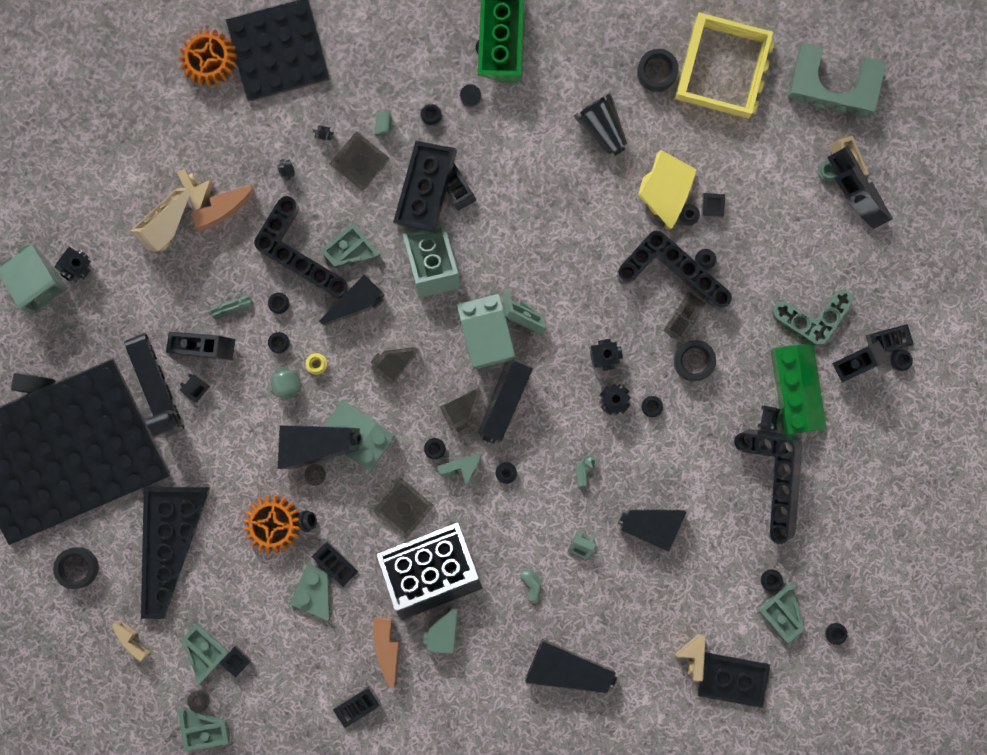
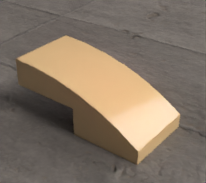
(125, 635)

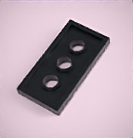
(434, 196)

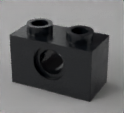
(860, 361)

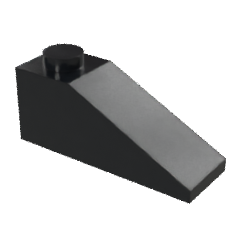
(356, 300)
(200, 345)

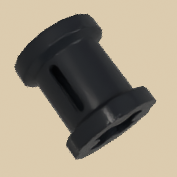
(769, 418)

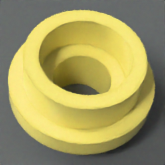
(309, 364)

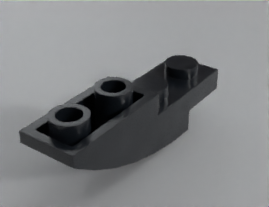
(858, 190)

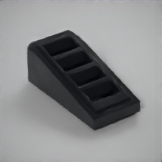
(466, 199)
(871, 338)
(334, 552)
(368, 691)

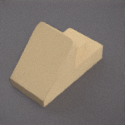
(199, 194)
(695, 650)

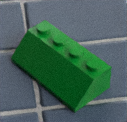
(501, 40)
(798, 388)

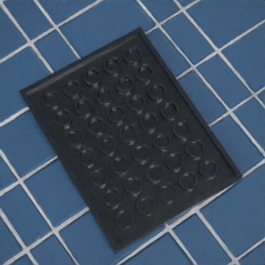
(72, 451)

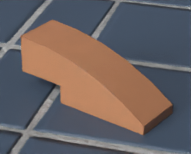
(221, 207)
(386, 648)

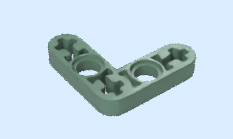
(812, 325)

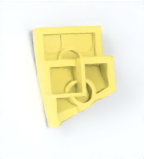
(667, 187)

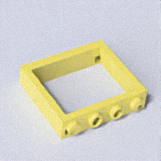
(734, 28)

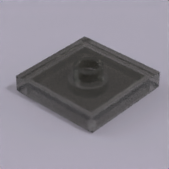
(359, 161)
(403, 508)

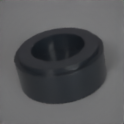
(470, 95)

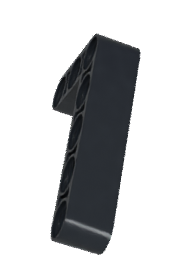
(294, 256)
(675, 266)
(158, 395)
(781, 477)

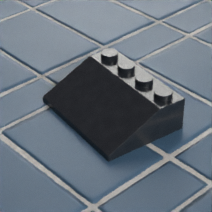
(429, 571)

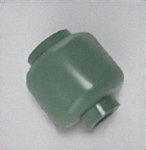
(285, 383)

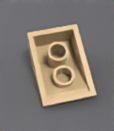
(162, 222)

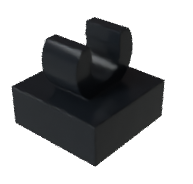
(194, 387)

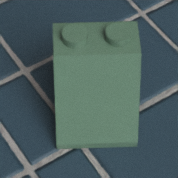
(31, 279)

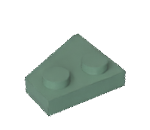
(349, 248)
(523, 314)
(313, 592)
(783, 613)
(203, 651)
(201, 730)

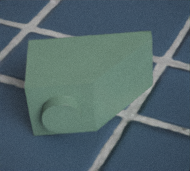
(442, 633)

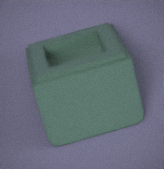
(383, 123)

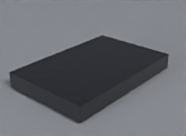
(734, 680)

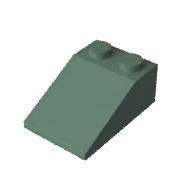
(431, 261)
(486, 331)
(374, 436)

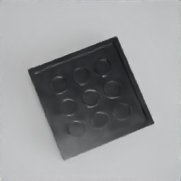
(277, 49)

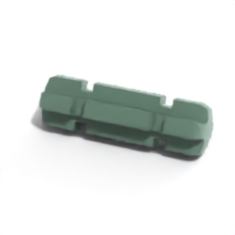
(231, 306)

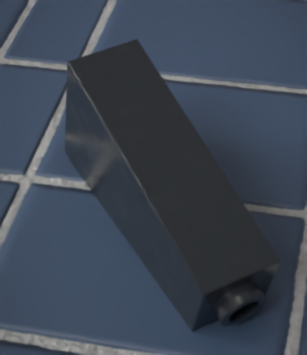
(504, 400)
(313, 444)
(566, 669)

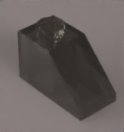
(684, 317)
(393, 363)
(461, 410)

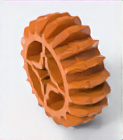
(210, 41)
(253, 522)

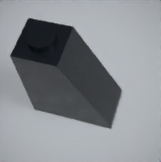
(653, 526)

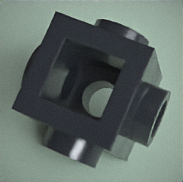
(70, 258)
(598, 359)
(607, 403)

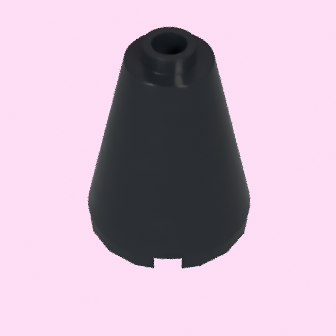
(603, 124)

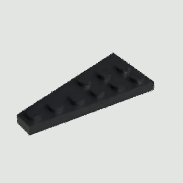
(168, 530)

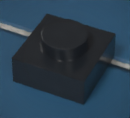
(713, 204)
(235, 661)

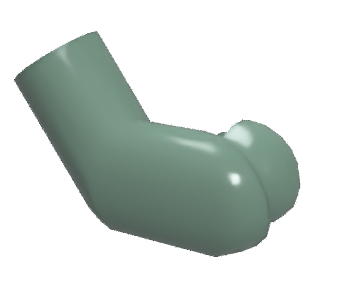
(584, 468)
(533, 582)

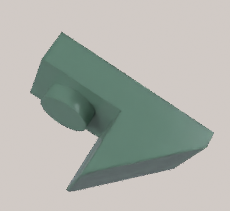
(466, 465)

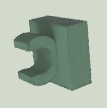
(581, 546)

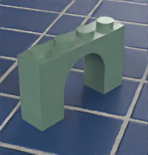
(807, 87)

